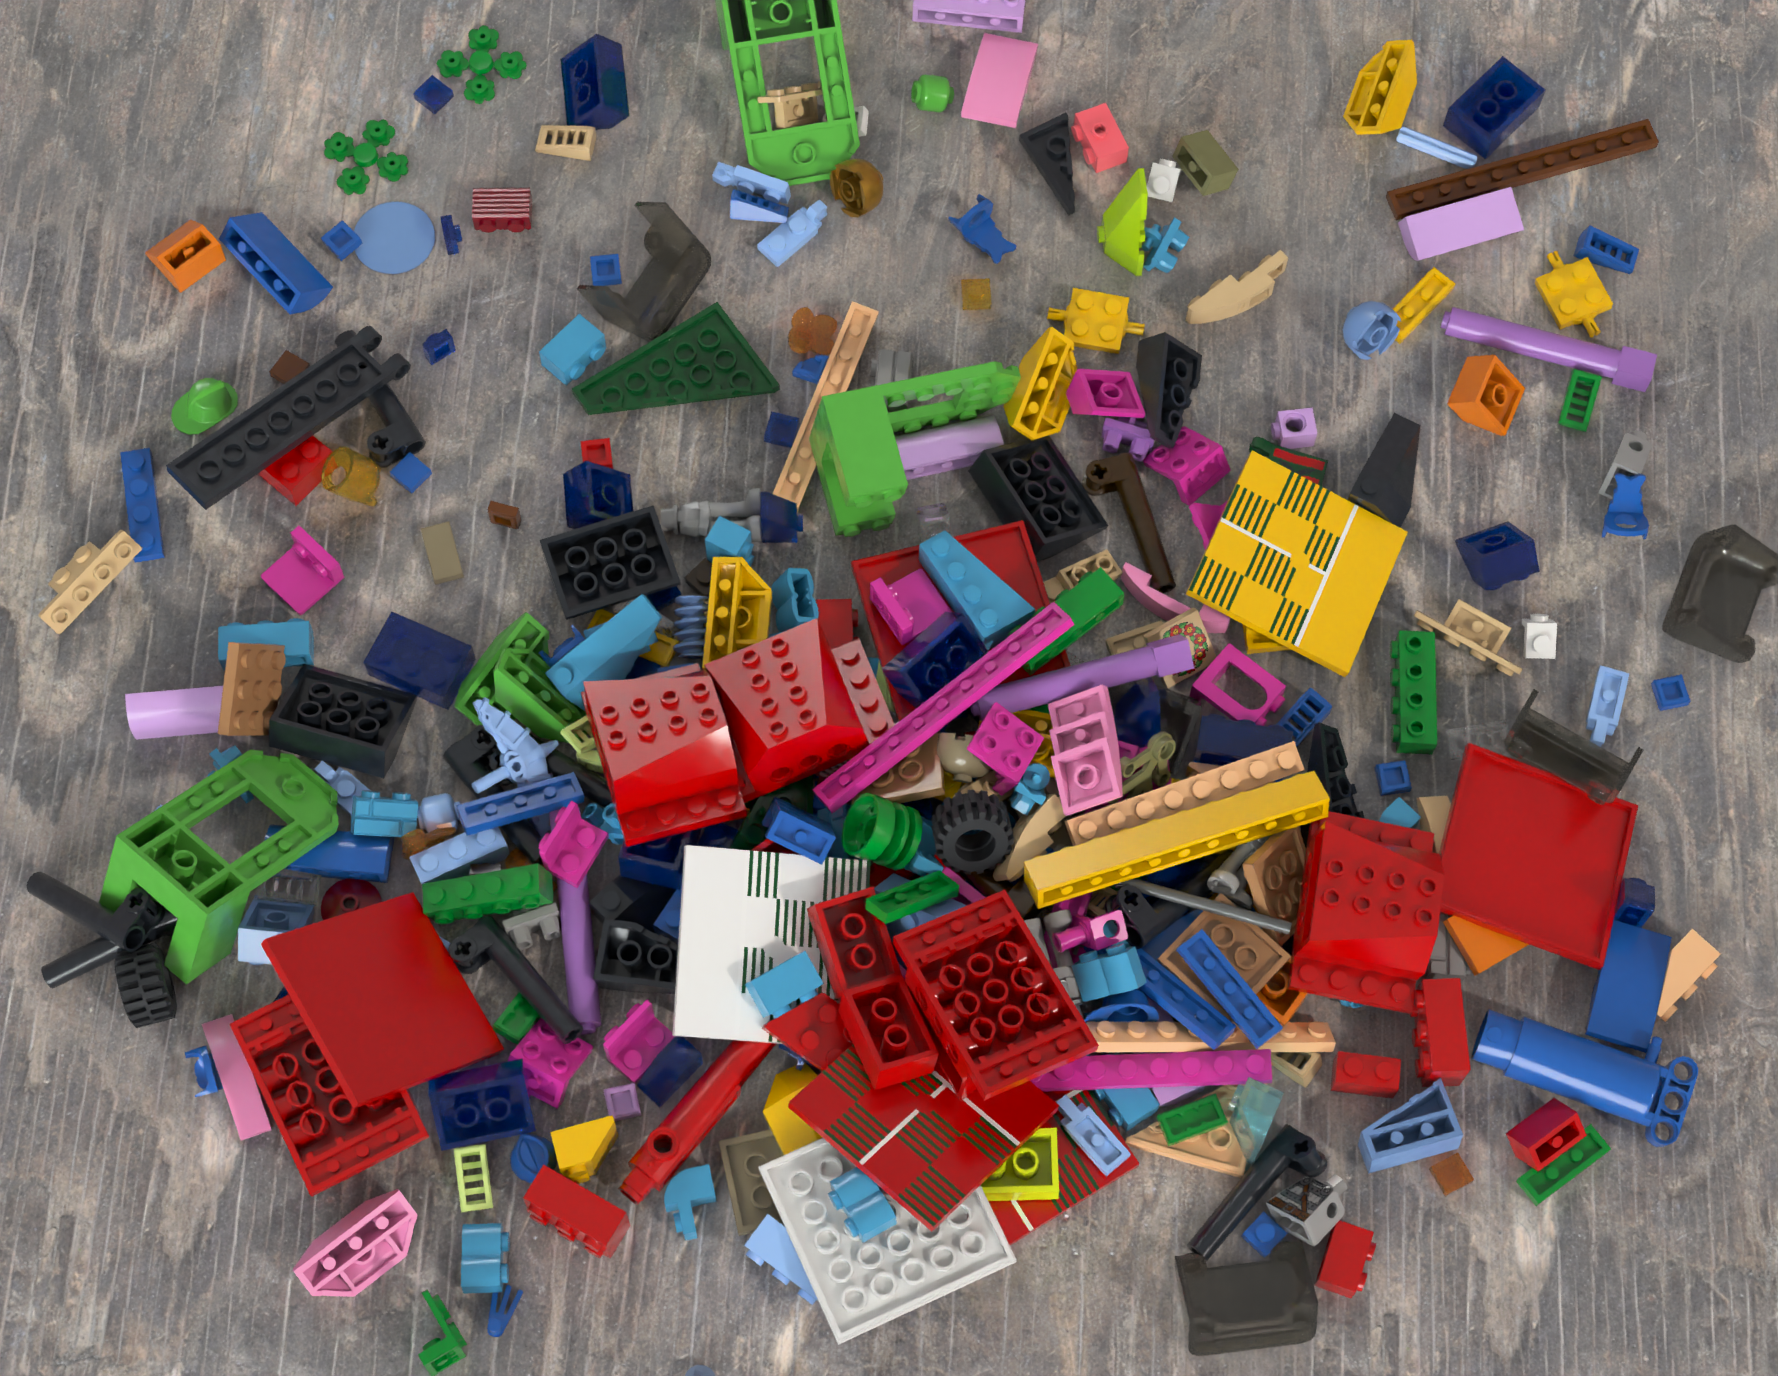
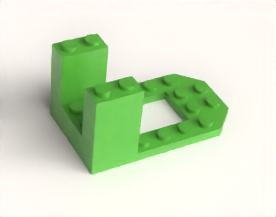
(803, 151)
(858, 445)
(195, 880)

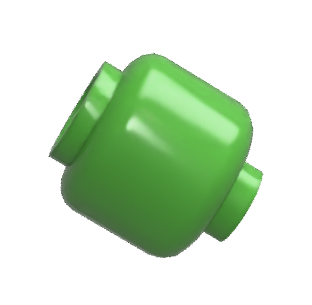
(932, 93)

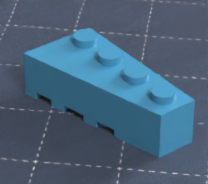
(973, 589)

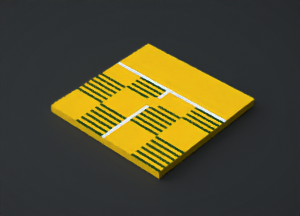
(1297, 563)

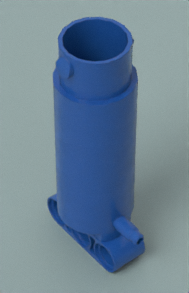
(1588, 1071)

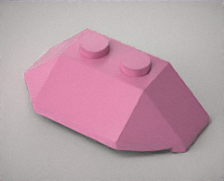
(358, 1247)

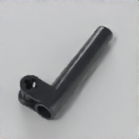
(400, 433)
(469, 762)
(559, 764)
(1147, 921)
(124, 927)
(489, 941)
(97, 954)
(1286, 1150)

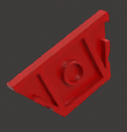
(812, 1031)

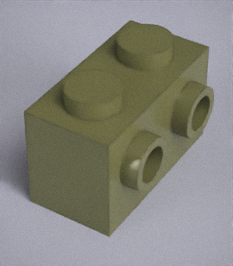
(1205, 162)

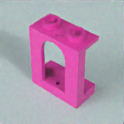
(1206, 689)

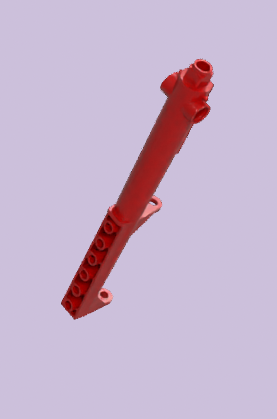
(707, 1100)

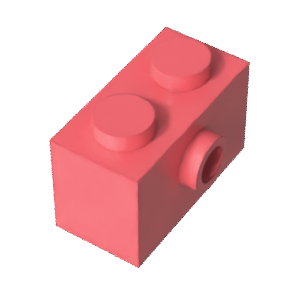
(1100, 138)

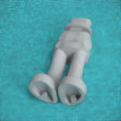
(696, 517)
(1233, 882)
(1056, 923)

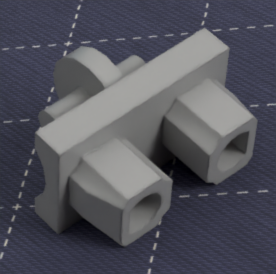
(531, 920)

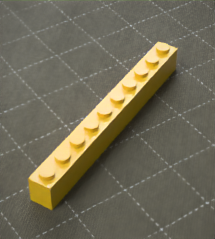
(1175, 839)

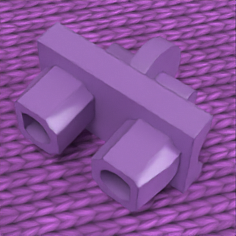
(1128, 432)

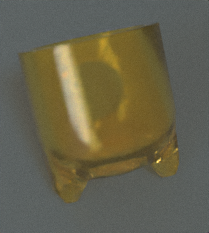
(361, 476)

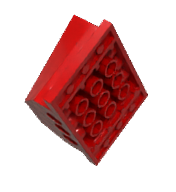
(797, 706)
(664, 752)
(1366, 912)
(990, 998)
(310, 1107)

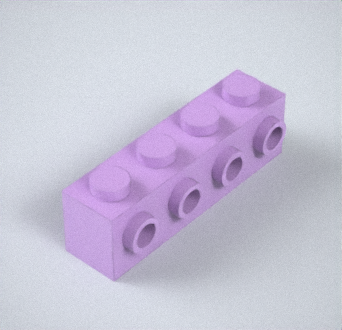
(983, 14)

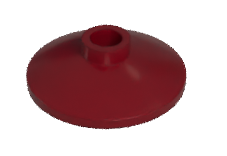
(348, 889)

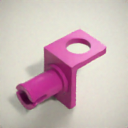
(1090, 932)

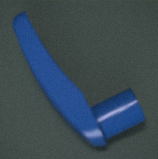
(498, 1321)

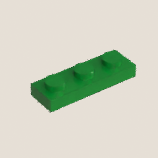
(912, 897)
(1564, 1168)

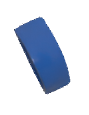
(530, 1155)

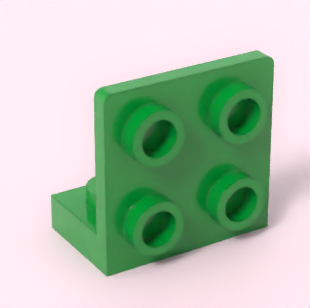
(442, 1353)

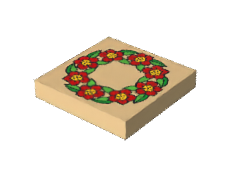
(1190, 626)

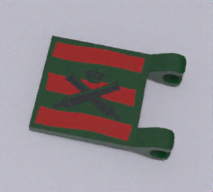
(1298, 462)

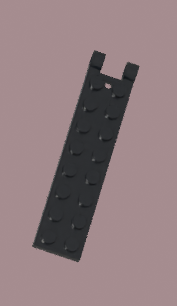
(285, 418)

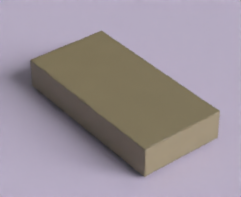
(442, 553)

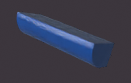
(275, 262)
(346, 856)

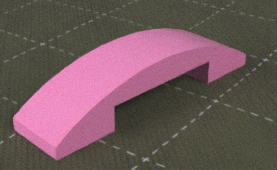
(1165, 607)
(236, 1078)

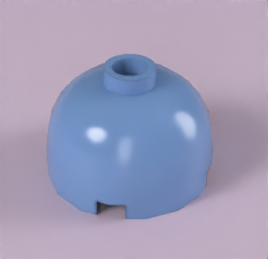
(1370, 328)

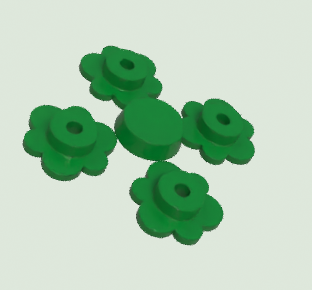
(481, 63)
(365, 156)

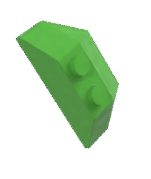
(479, 683)
(531, 696)

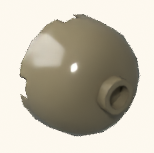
(958, 760)

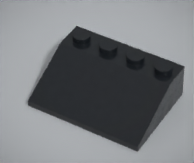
(1037, 485)
(609, 562)
(341, 720)

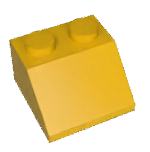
(584, 1147)

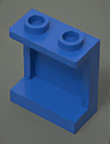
(798, 830)

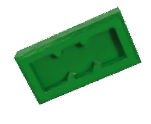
(516, 1019)
(1192, 1119)

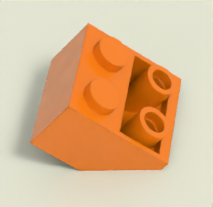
(187, 255)

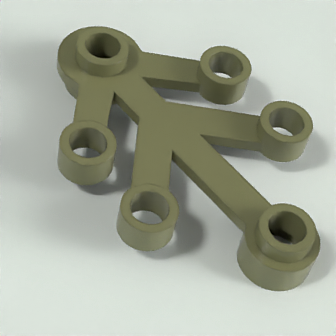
(1158, 751)

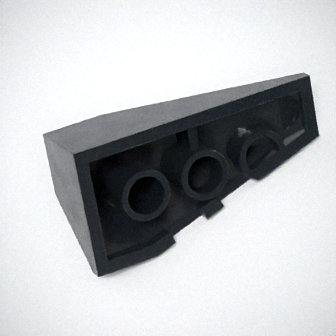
(1329, 763)

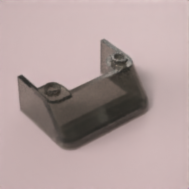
(665, 283)
(1568, 754)

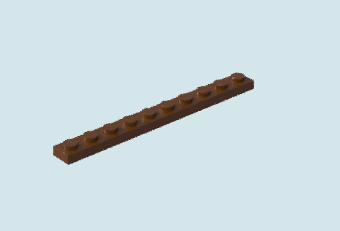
(1523, 169)

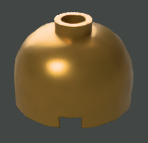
(857, 186)

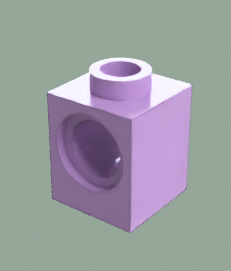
(1302, 420)

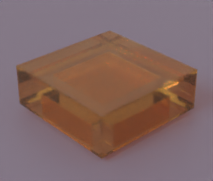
(1451, 1174)

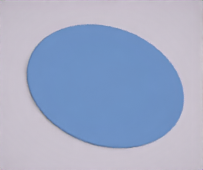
(394, 237)

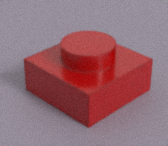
(597, 452)

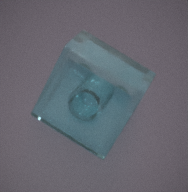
(1252, 1115)

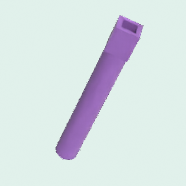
(1626, 366)
(1157, 658)
(578, 950)

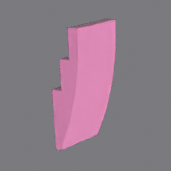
(999, 80)
(1085, 750)

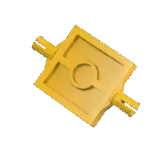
(1573, 293)
(1096, 320)

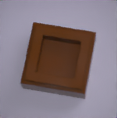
(288, 367)
(504, 515)

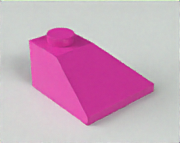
(1104, 394)

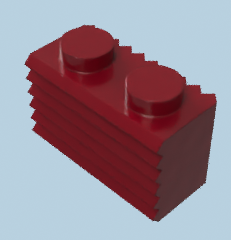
(502, 209)

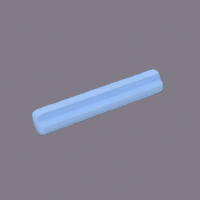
(1436, 148)

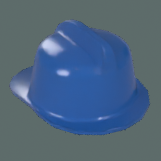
(1124, 1008)

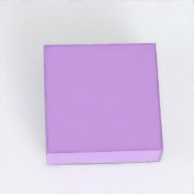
(622, 1102)

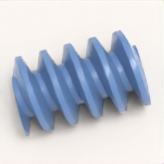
(691, 626)

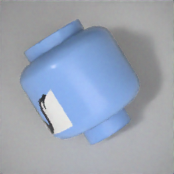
(438, 812)

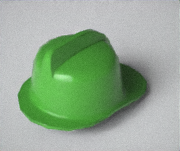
(204, 406)

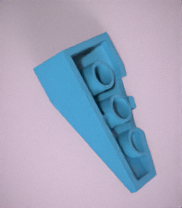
(606, 652)

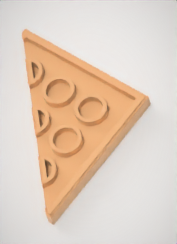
(1211, 1150)

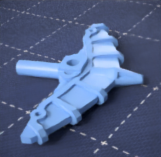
(520, 758)

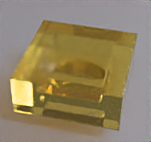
(976, 294)

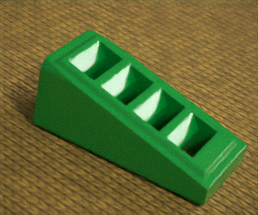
(1583, 378)

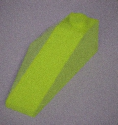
(1124, 225)

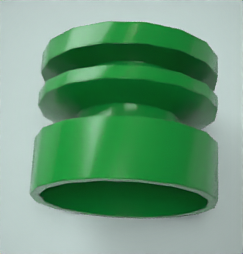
(882, 831)

